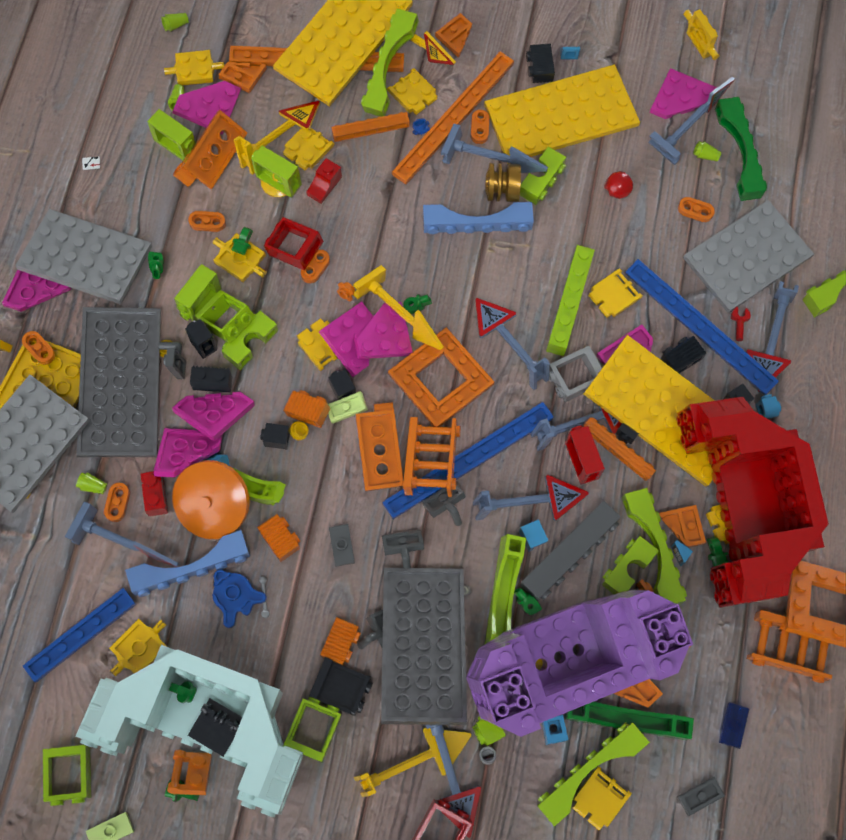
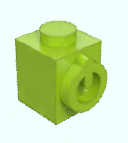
(487, 732)

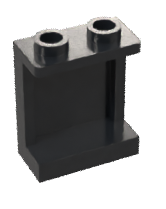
(341, 687)

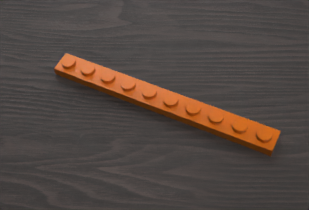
(270, 55)
(454, 115)

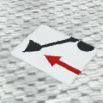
(91, 163)

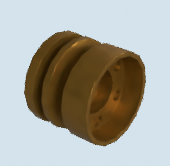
(503, 182)

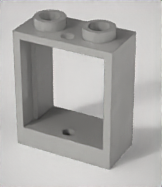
(554, 376)

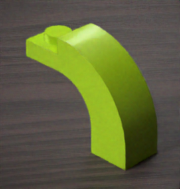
(263, 491)

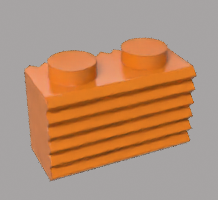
(307, 408)
(279, 537)
(340, 641)

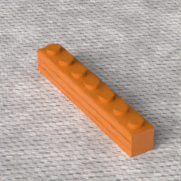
(370, 126)
(619, 449)

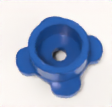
(420, 126)

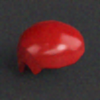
(619, 185)

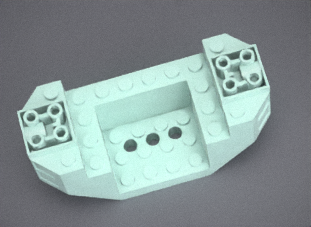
(147, 703)

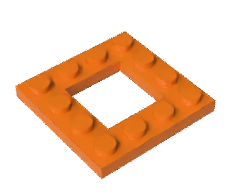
(440, 412)
(798, 604)

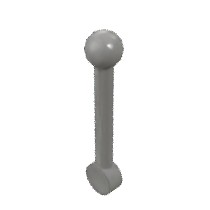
(265, 614)

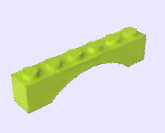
(401, 31)
(825, 296)
(570, 300)
(641, 510)
(508, 566)
(626, 743)

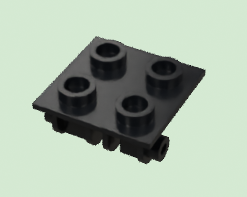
(215, 727)

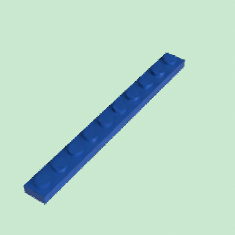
(702, 327)
(471, 458)

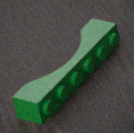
(732, 118)
(647, 722)

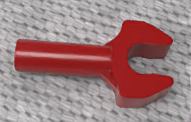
(740, 322)

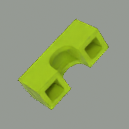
(534, 187)
(259, 328)
(639, 553)

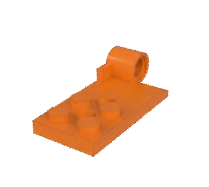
(201, 161)
(379, 429)

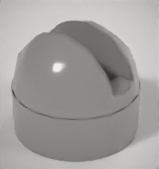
(486, 751)

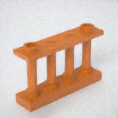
(413, 464)
(770, 619)

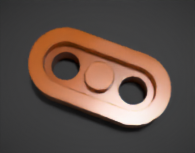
(480, 125)
(696, 207)
(207, 221)
(317, 266)
(39, 348)
(116, 503)

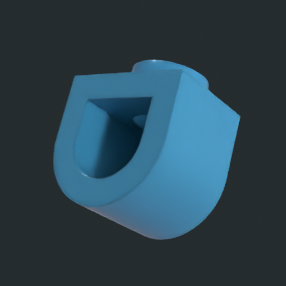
(768, 406)

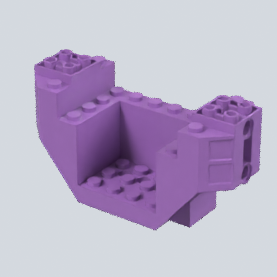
(619, 644)

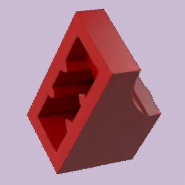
(324, 181)

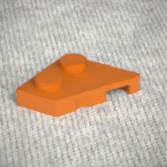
(455, 34)
(242, 74)
(685, 525)
(643, 693)

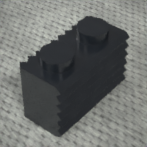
(541, 63)
(201, 338)
(684, 354)
(211, 379)

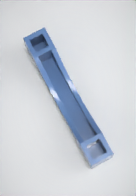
(515, 217)
(148, 578)

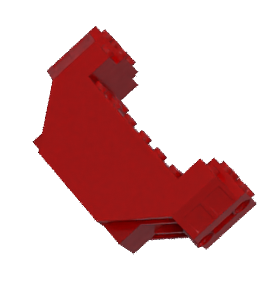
(765, 496)

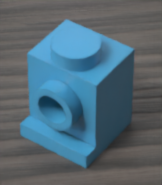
(560, 734)

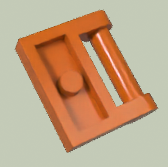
(197, 773)

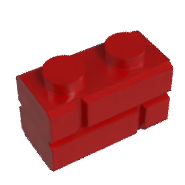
(154, 494)

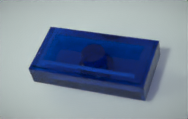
(734, 725)

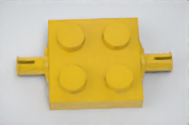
(701, 34)
(194, 67)
(236, 264)
(137, 647)

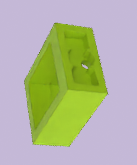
(171, 134)
(267, 162)
(197, 292)
(221, 303)
(309, 752)
(85, 764)

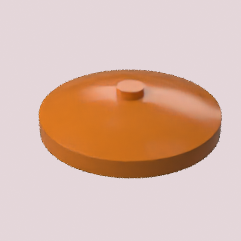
(210, 499)

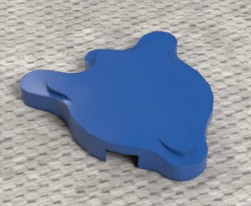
(233, 595)

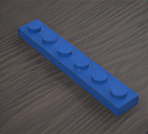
(79, 635)

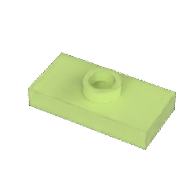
(347, 407)
(112, 829)

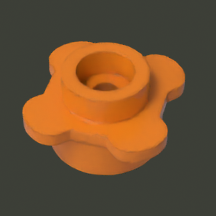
(346, 291)

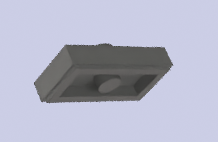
(341, 545)
(701, 796)

